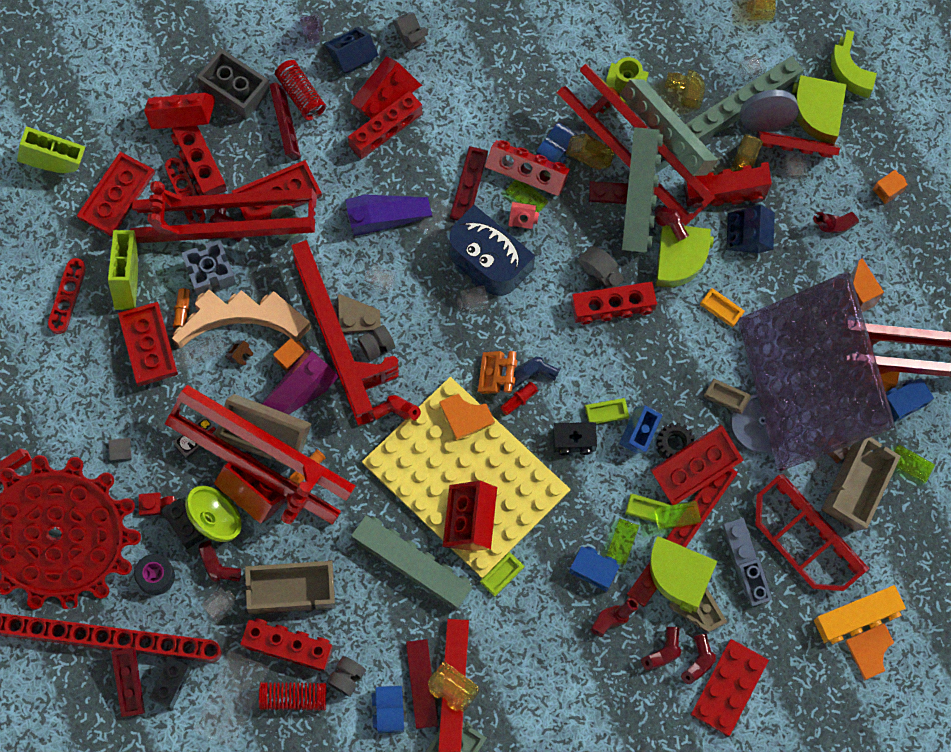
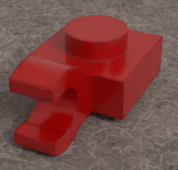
(152, 503)

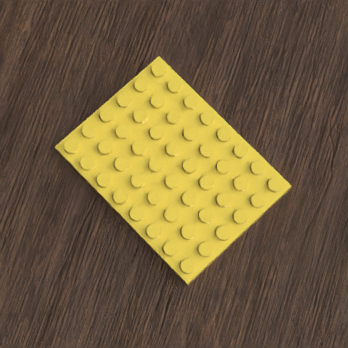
(426, 458)

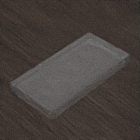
(231, 699)

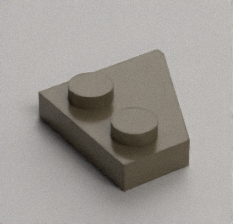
(357, 316)
(707, 616)

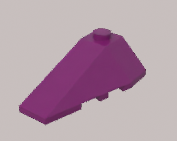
(301, 384)

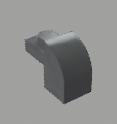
(410, 30)
(602, 265)

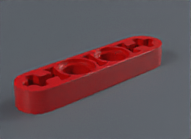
(187, 191)
(63, 295)

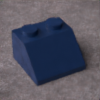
(352, 49)

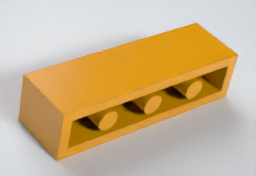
(860, 614)

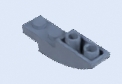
(746, 562)

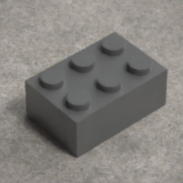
(233, 83)

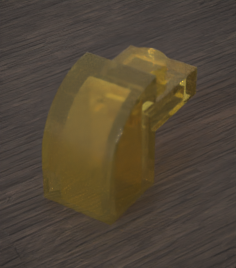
(691, 85)

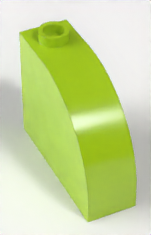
(819, 107)
(49, 152)
(684, 259)
(123, 270)
(680, 573)

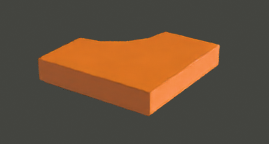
(465, 417)
(869, 650)

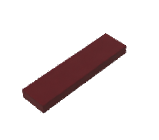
(285, 121)
(469, 182)
(420, 673)

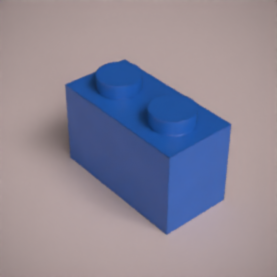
(909, 398)
(640, 429)
(594, 568)

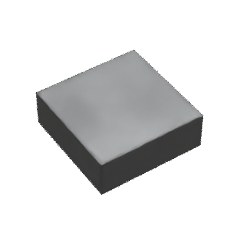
(120, 449)

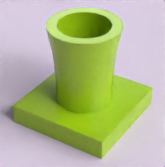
(623, 71)

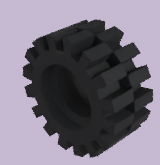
(673, 430)

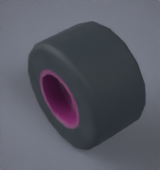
(149, 568)

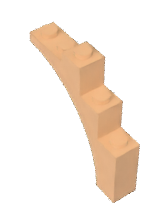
(213, 313)

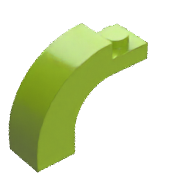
(847, 72)

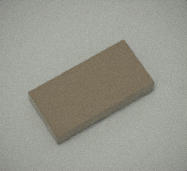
(727, 396)

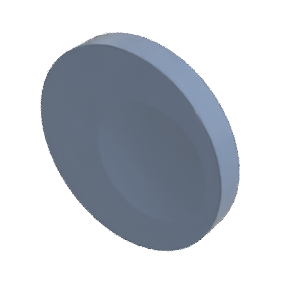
(769, 111)
(750, 428)

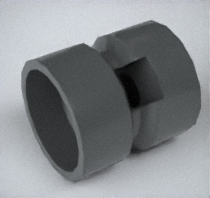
(376, 343)
(346, 676)

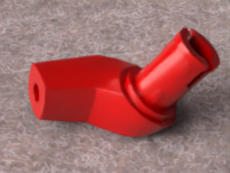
(399, 406)

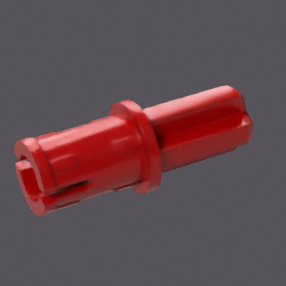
(519, 398)

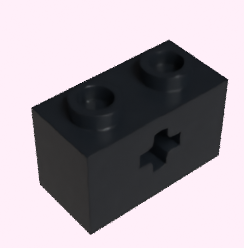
(584, 432)
(179, 521)
(170, 683)

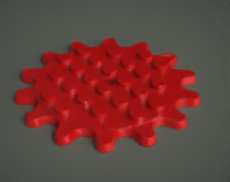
(88, 527)

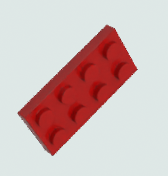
(804, 145)
(293, 177)
(115, 194)
(148, 344)
(697, 465)
(729, 687)

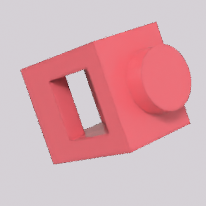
(519, 209)

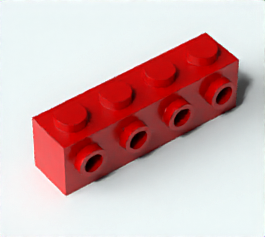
(287, 645)

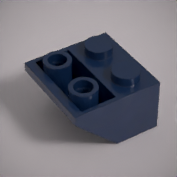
(751, 230)

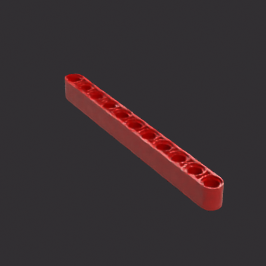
(112, 642)

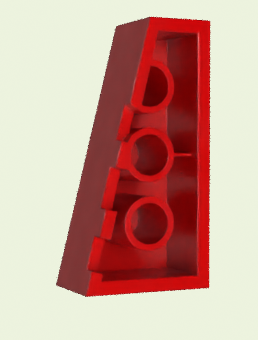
(732, 187)

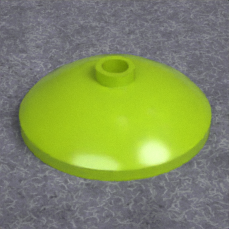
(213, 514)

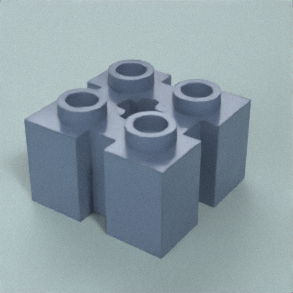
(213, 257)

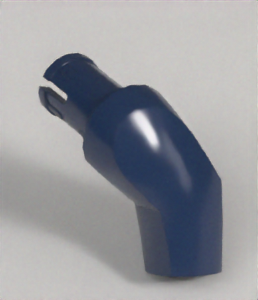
(534, 367)

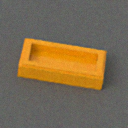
(722, 307)

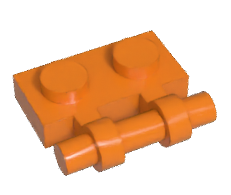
(491, 372)

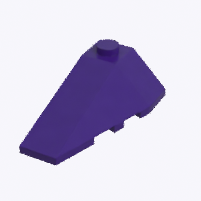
(380, 212)

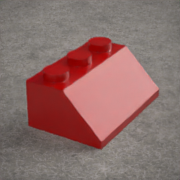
(179, 110)
(249, 493)
(470, 516)

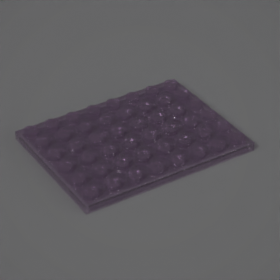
(815, 372)

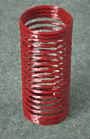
(300, 85)
(320, 703)

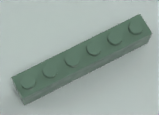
(676, 134)
(641, 189)
(411, 562)

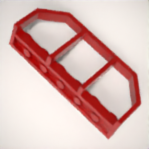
(813, 518)

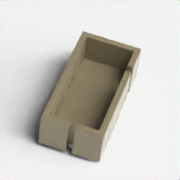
(276, 423)
(860, 483)
(290, 587)

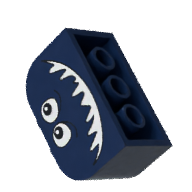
(488, 253)

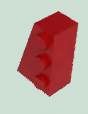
(384, 87)

